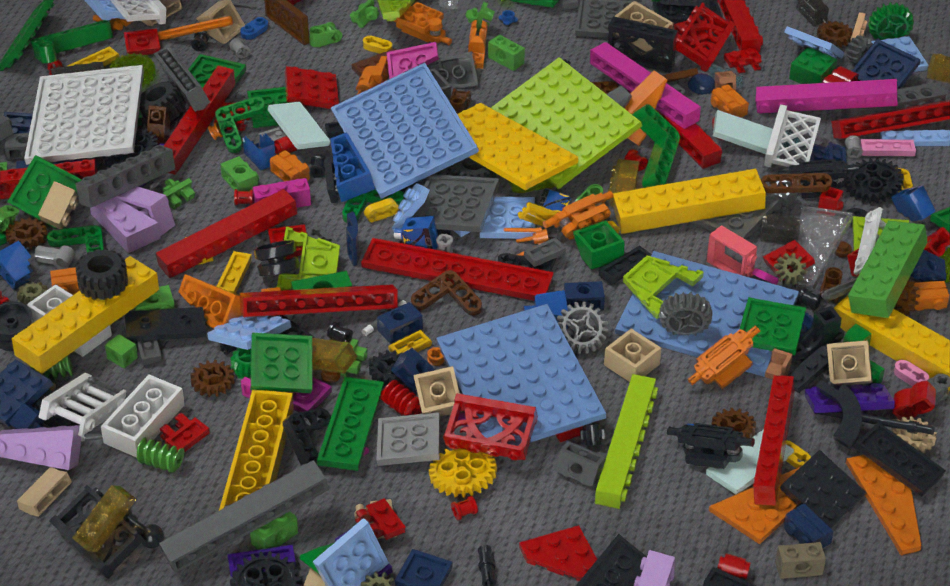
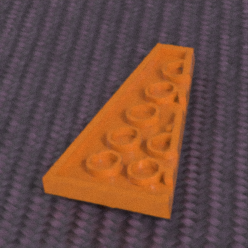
(890, 501)
(755, 519)

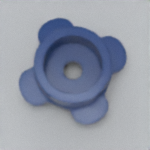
(508, 17)

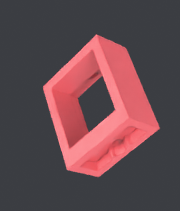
(716, 252)

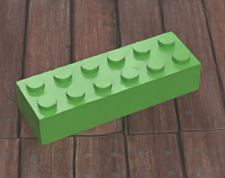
(888, 269)

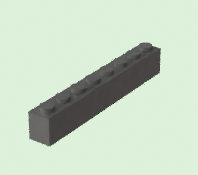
(182, 78)
(244, 516)

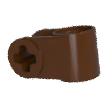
(460, 100)
(831, 279)

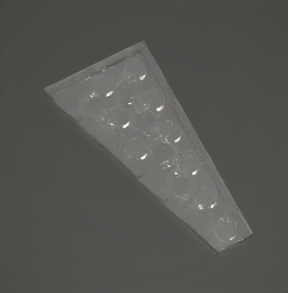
(820, 236)

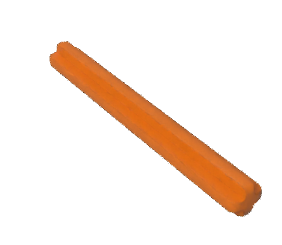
(195, 28)

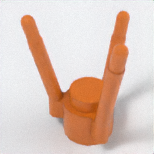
(539, 237)

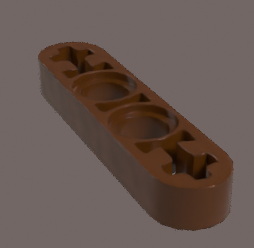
(796, 186)

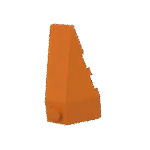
(646, 93)
(217, 303)

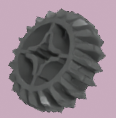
(685, 314)

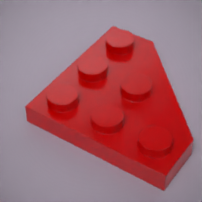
(560, 552)

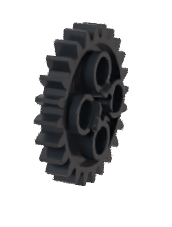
(143, 142)
(874, 181)
(287, 576)

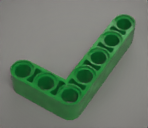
(47, 46)
(664, 148)

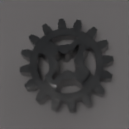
(381, 367)

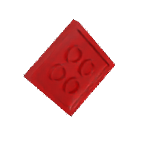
(311, 87)

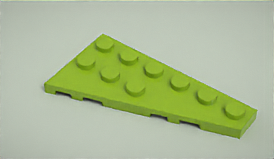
(393, 8)

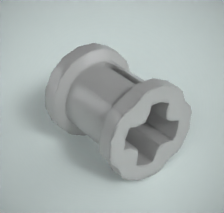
(238, 46)
(853, 145)
(446, 245)

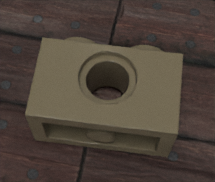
(800, 560)

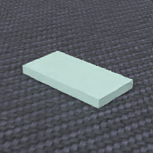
(298, 125)
(742, 132)
(741, 474)

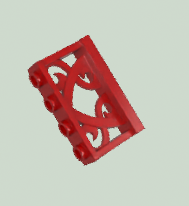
(716, 24)
(488, 407)

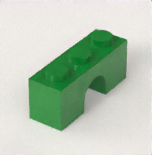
(333, 280)

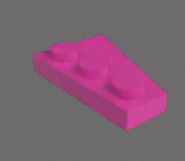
(408, 58)

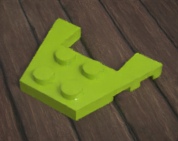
(317, 258)
(654, 275)

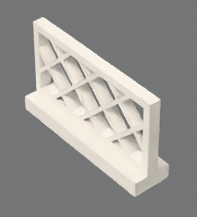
(141, 10)
(779, 132)

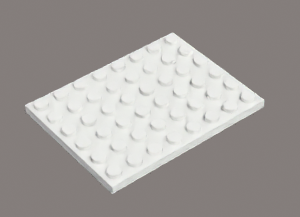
(85, 114)

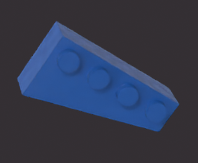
(350, 170)

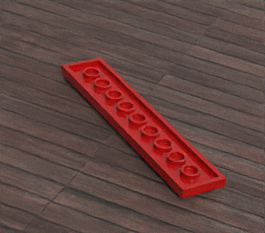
(475, 272)

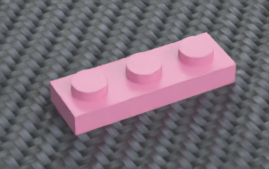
(887, 147)

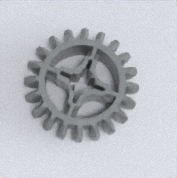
(575, 324)

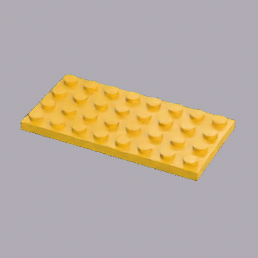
(512, 148)

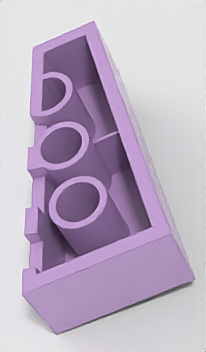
(151, 204)
(126, 224)
(43, 446)
(657, 570)

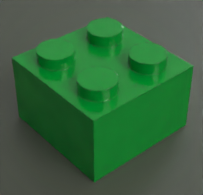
(812, 67)

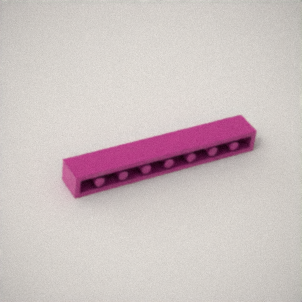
(631, 75)
(827, 96)

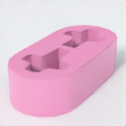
(909, 372)

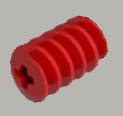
(401, 399)

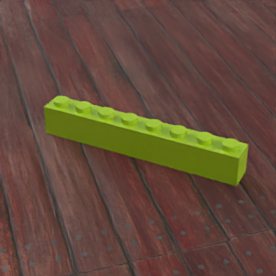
(625, 442)

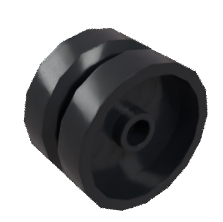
(277, 258)
(13, 319)

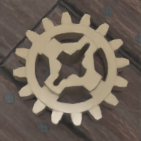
(920, 440)

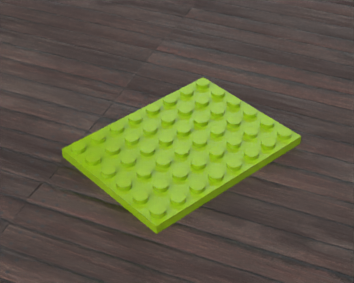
(569, 113)

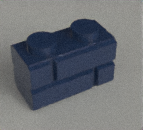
(807, 526)

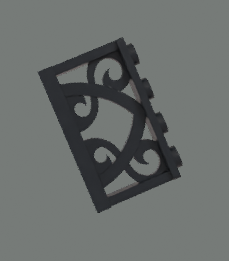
(651, 58)
(101, 558)

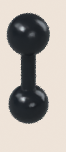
(151, 533)

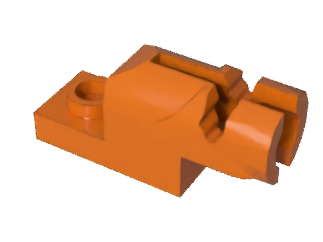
(477, 44)
(373, 75)

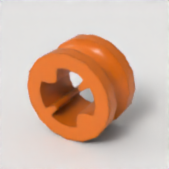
(215, 131)
(435, 351)

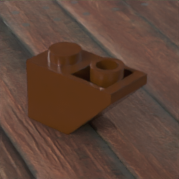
(159, 122)

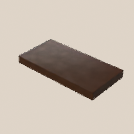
(288, 18)

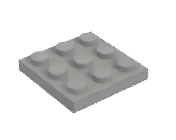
(408, 439)

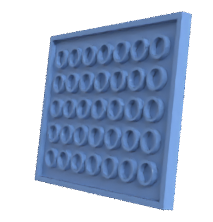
(404, 130)
(728, 300)
(527, 364)

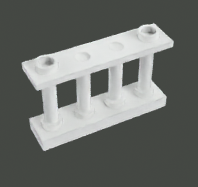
(869, 237)
(77, 391)

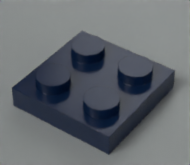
(423, 570)

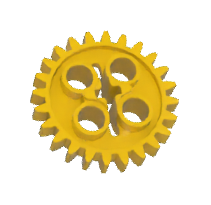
(462, 472)

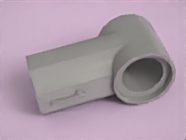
(60, 258)

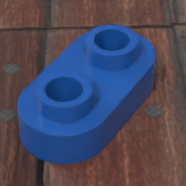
(254, 28)

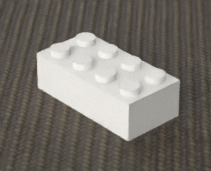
(53, 298)
(142, 414)

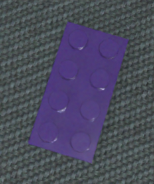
(869, 397)

